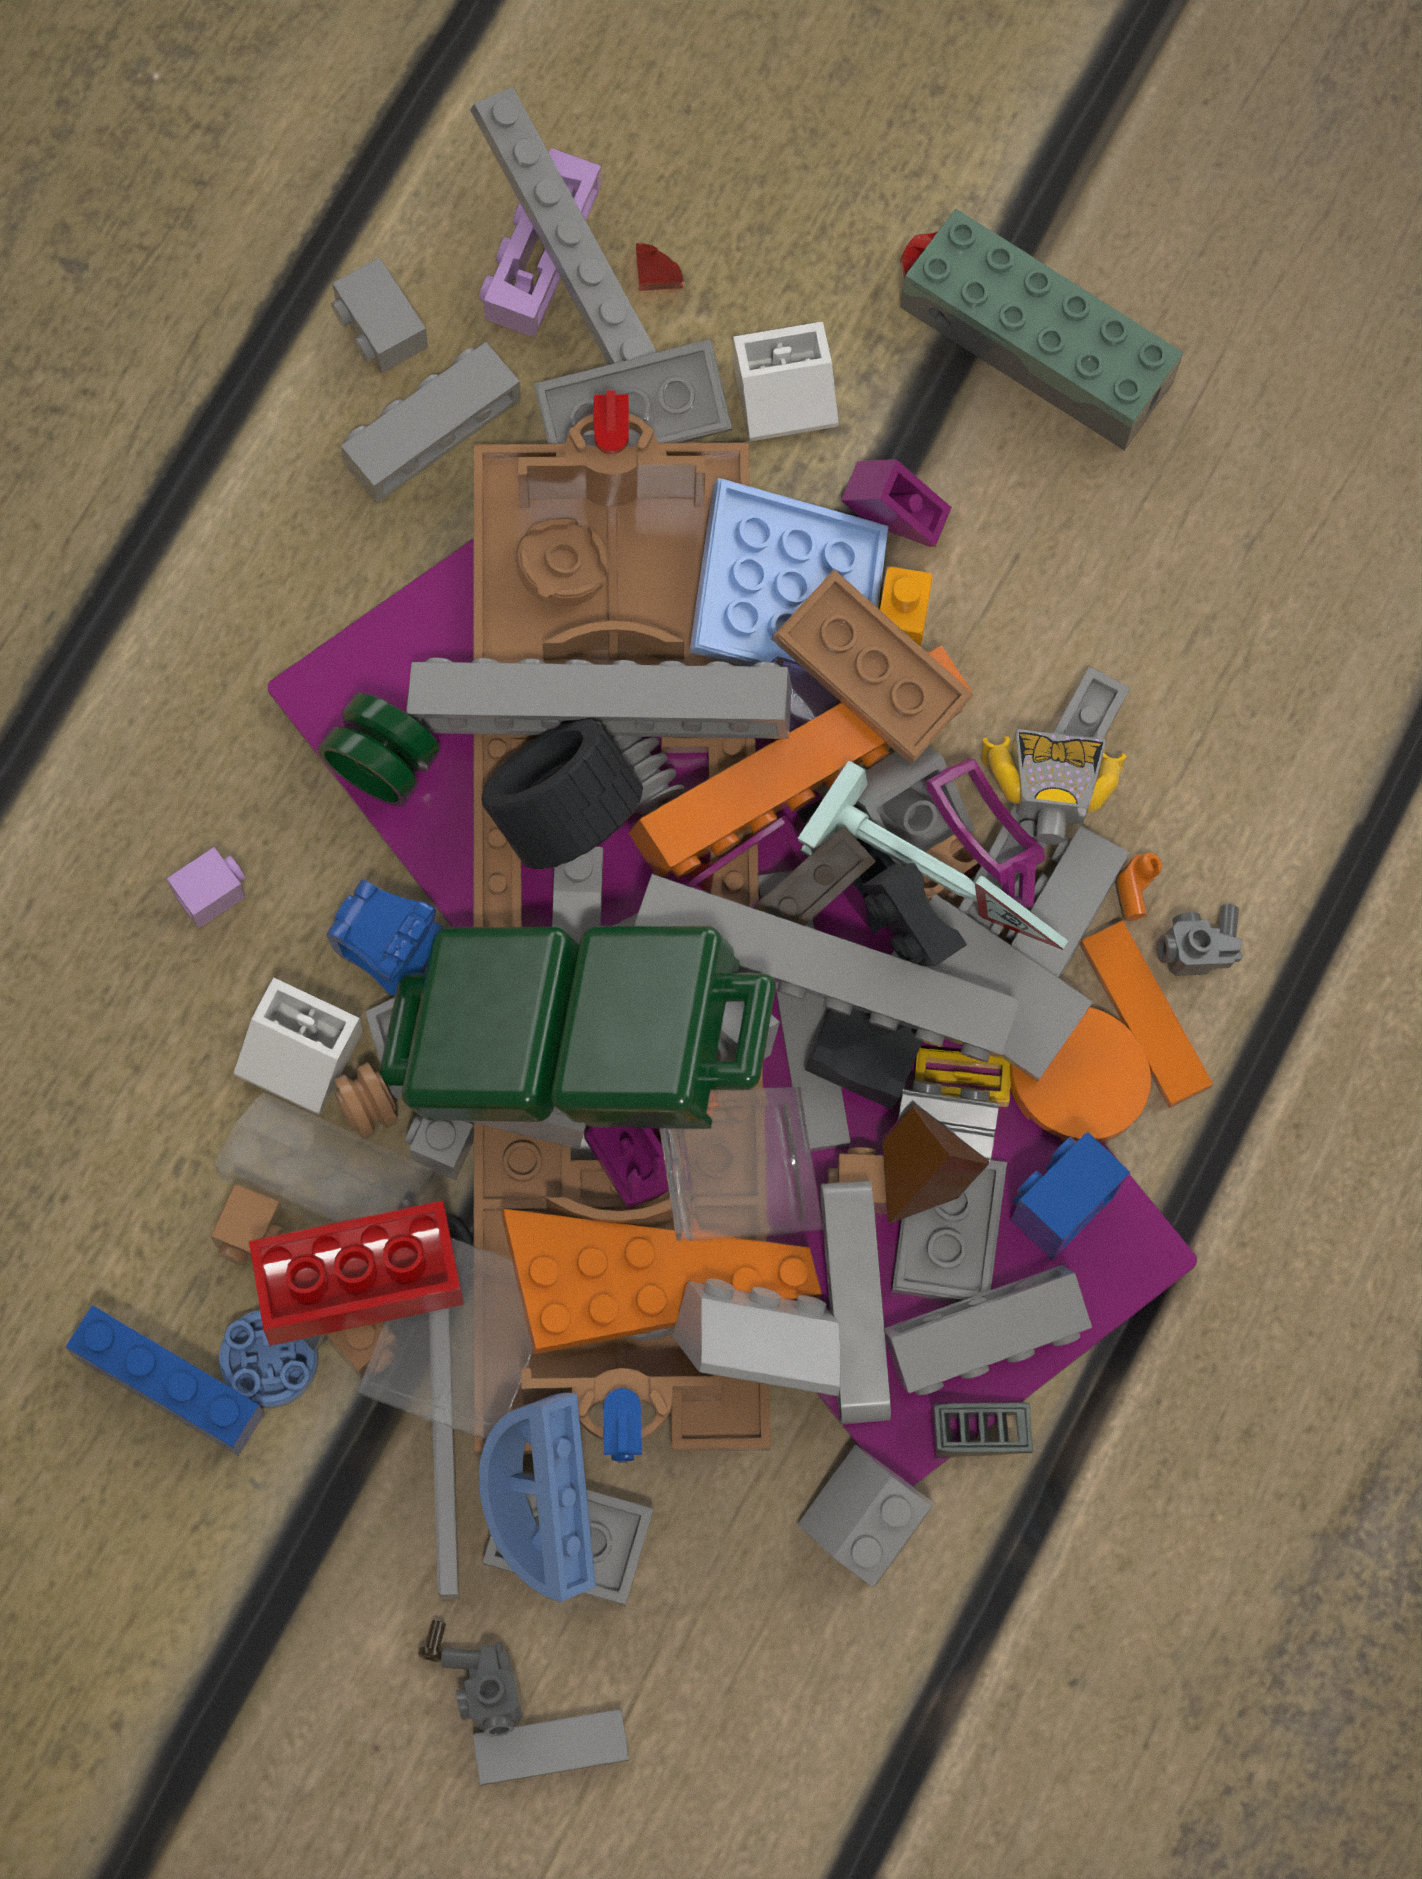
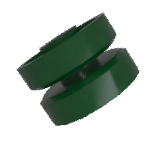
(379, 749)

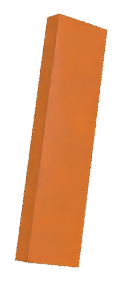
(1146, 1013)

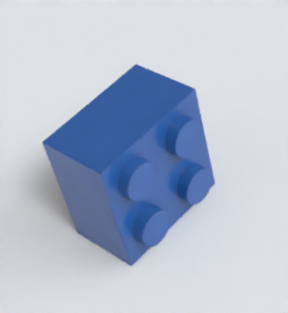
(1069, 1195)

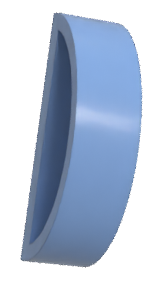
(559, 1554)

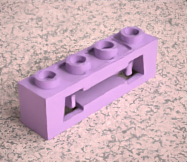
(514, 305)

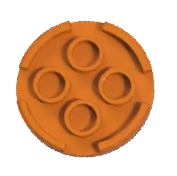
(1092, 1083)

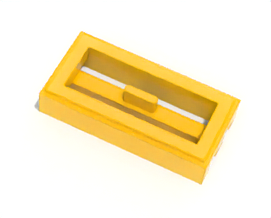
(955, 1058)

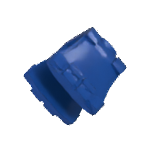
(384, 934)

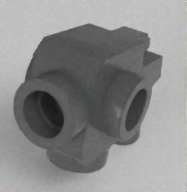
(1196, 948)
(491, 1693)

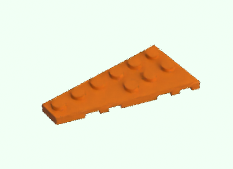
(623, 1280)

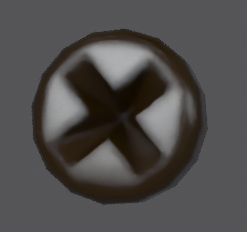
(433, 1643)

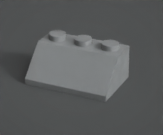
(760, 1336)

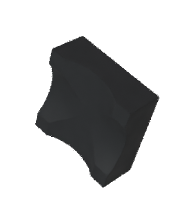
(918, 932)
(864, 1056)

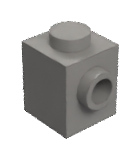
(440, 1144)

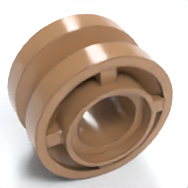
(365, 1101)

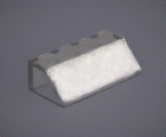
(317, 1165)

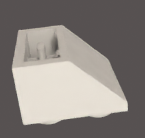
(785, 381)
(297, 1046)

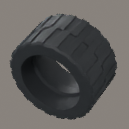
(562, 794)

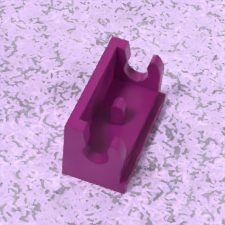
(631, 1162)

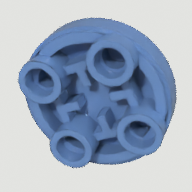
(265, 1370)

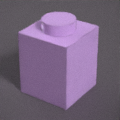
(208, 886)

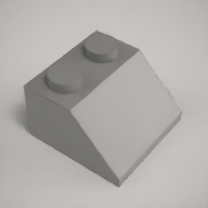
(901, 803)
(865, 1515)

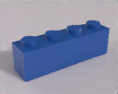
(165, 1380)

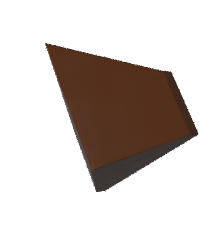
(925, 1165)

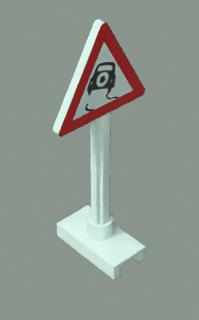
(993, 904)

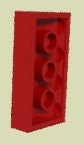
(355, 1273)

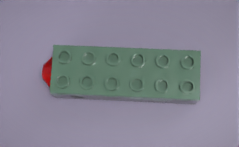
(1037, 327)

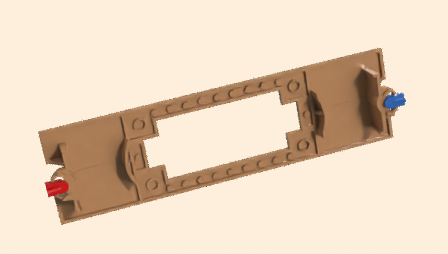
(653, 519)

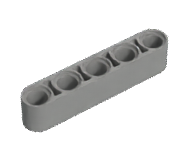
(856, 1300)

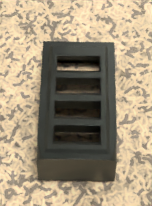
(963, 1411)

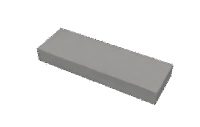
(551, 1747)

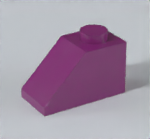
(896, 498)

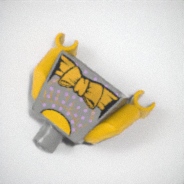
(1053, 777)

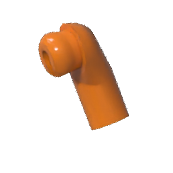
(1133, 881)

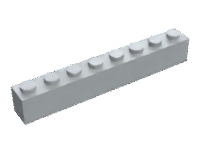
(622, 696)
(842, 971)

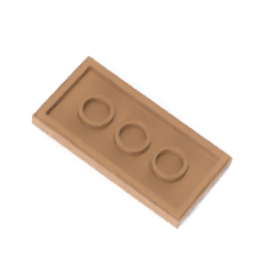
(872, 666)

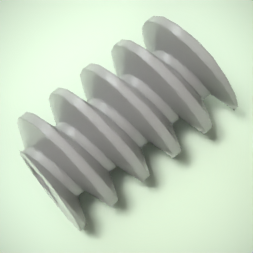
(646, 767)

